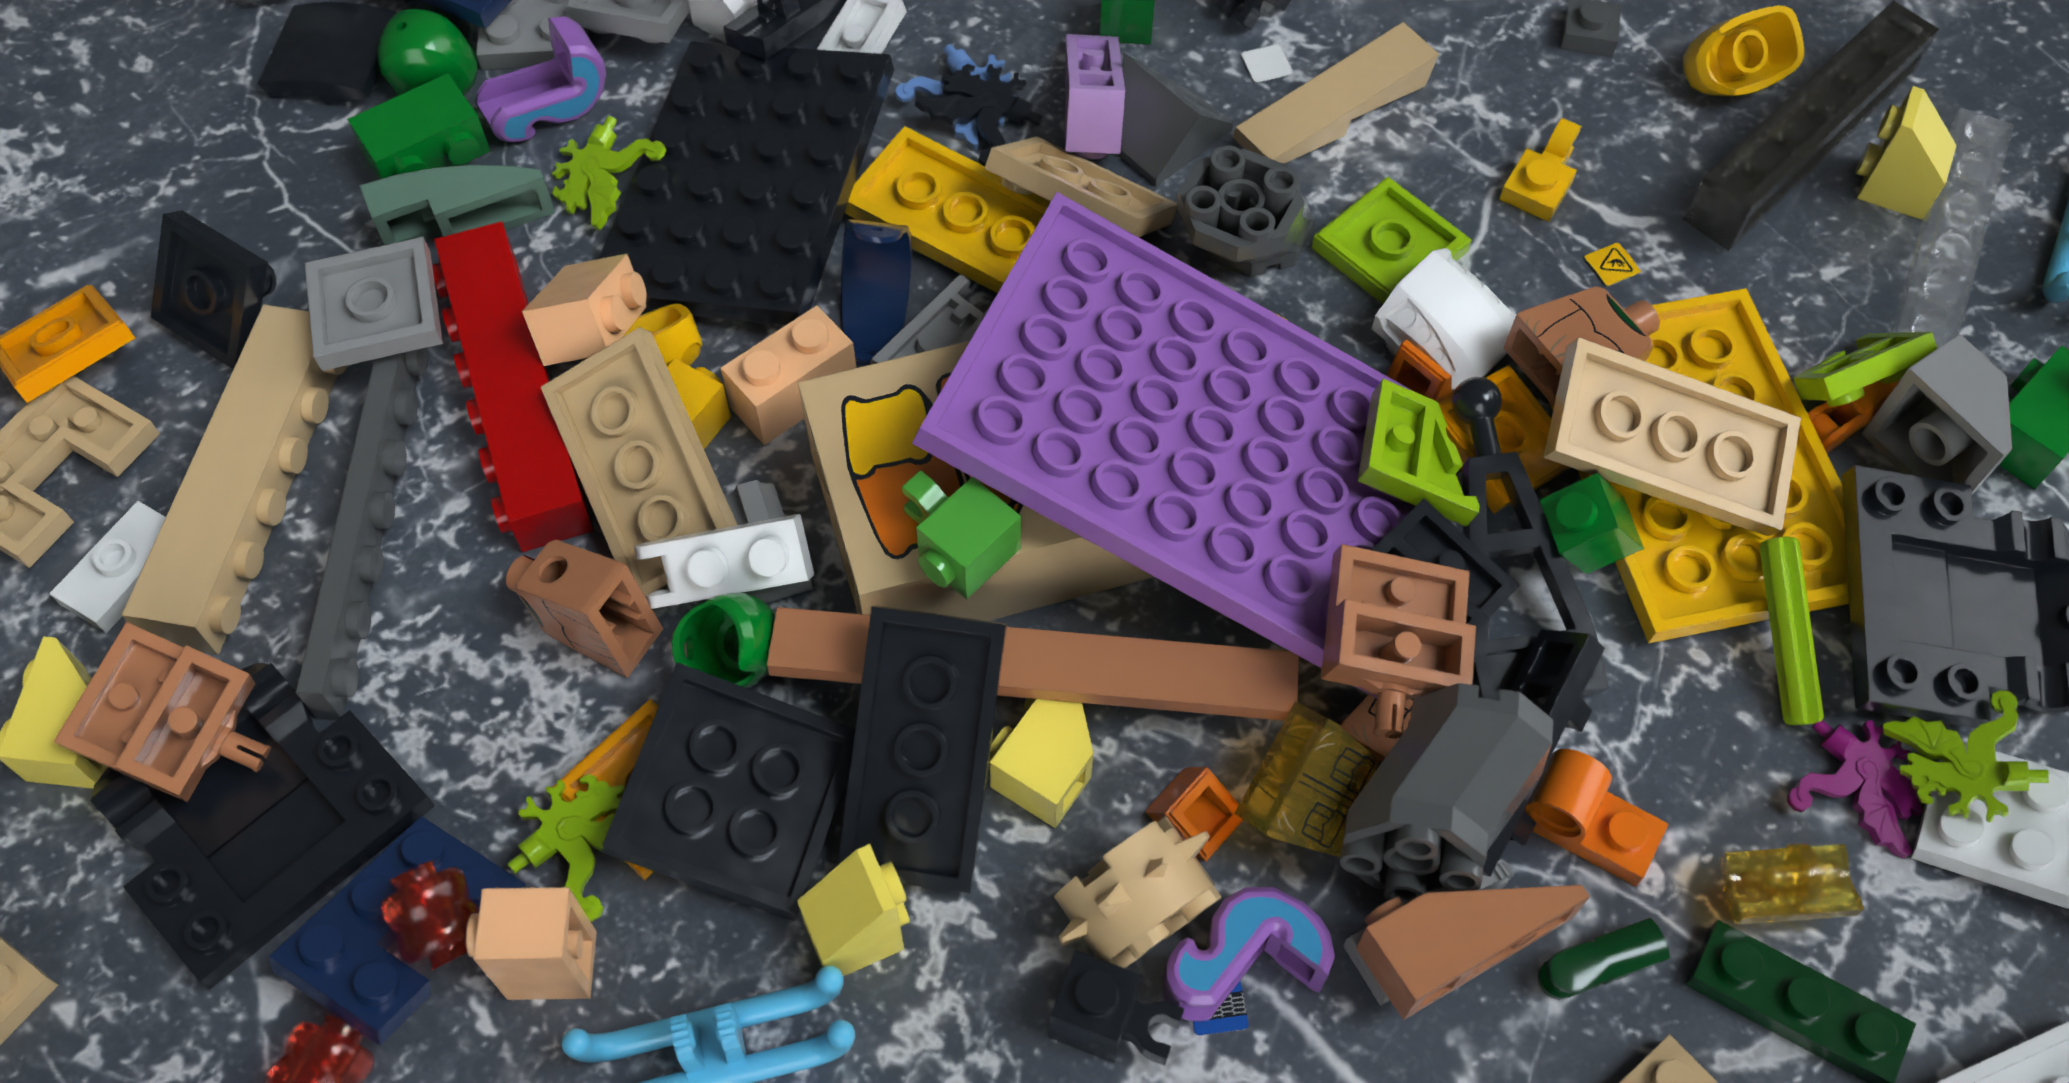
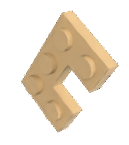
(40, 439)

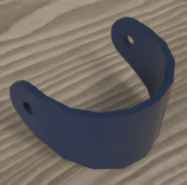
(874, 284)

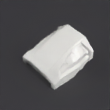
(1447, 318)

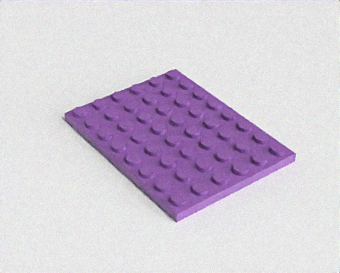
(1168, 425)

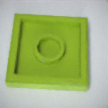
(1386, 238)

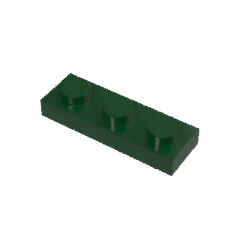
(1801, 1004)

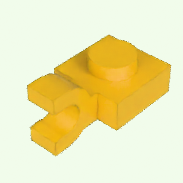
(1543, 179)

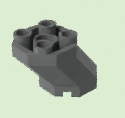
(1245, 211)
(1445, 792)

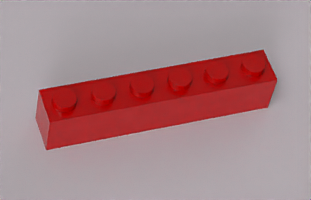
(500, 360)

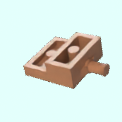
(1396, 630)
(161, 713)

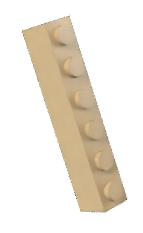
(234, 487)

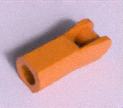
(1850, 416)

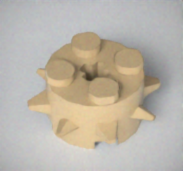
(1138, 894)

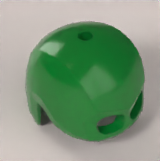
(422, 47)
(727, 638)

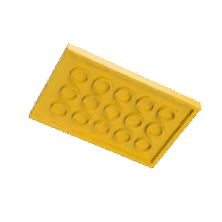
(1703, 570)

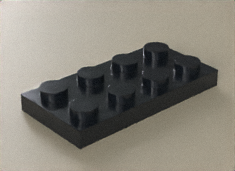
(923, 744)

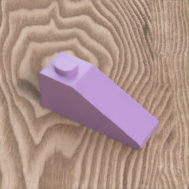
(1093, 96)

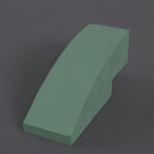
(455, 200)

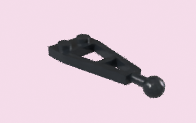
(1500, 660)

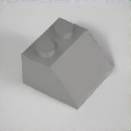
(1946, 417)

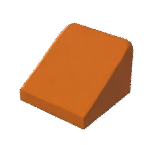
(1420, 373)
(1195, 805)

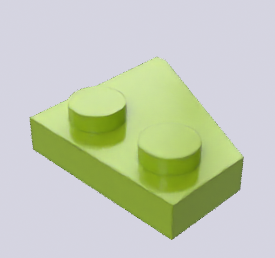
(1879, 357)
(1411, 453)

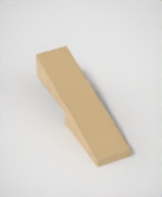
(1327, 103)

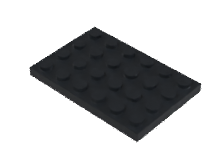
(749, 179)

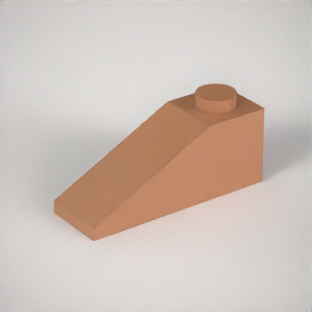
(1454, 936)

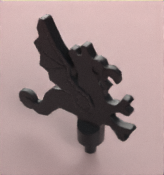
(983, 99)

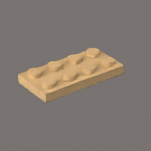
(1673, 437)
(636, 452)

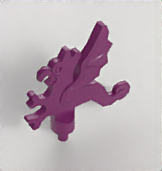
(1871, 774)

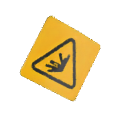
(1612, 264)

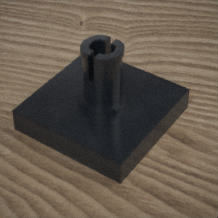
(208, 286)

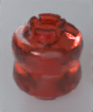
(429, 914)
(322, 1055)

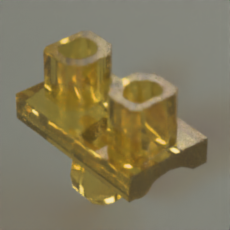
(1789, 884)

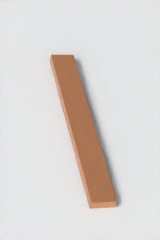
(1068, 666)

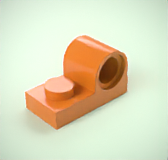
(1584, 818)

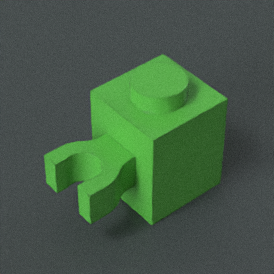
(961, 535)

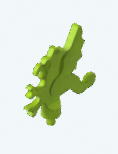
(592, 169)
(1968, 774)
(569, 830)

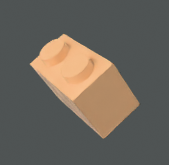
(585, 309)
(766, 377)
(533, 943)

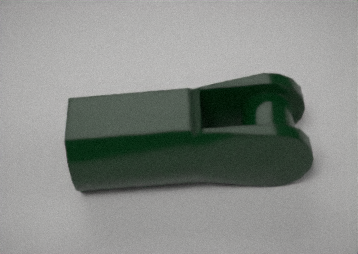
(1603, 960)

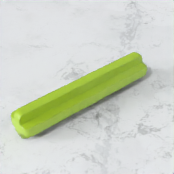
(1791, 631)

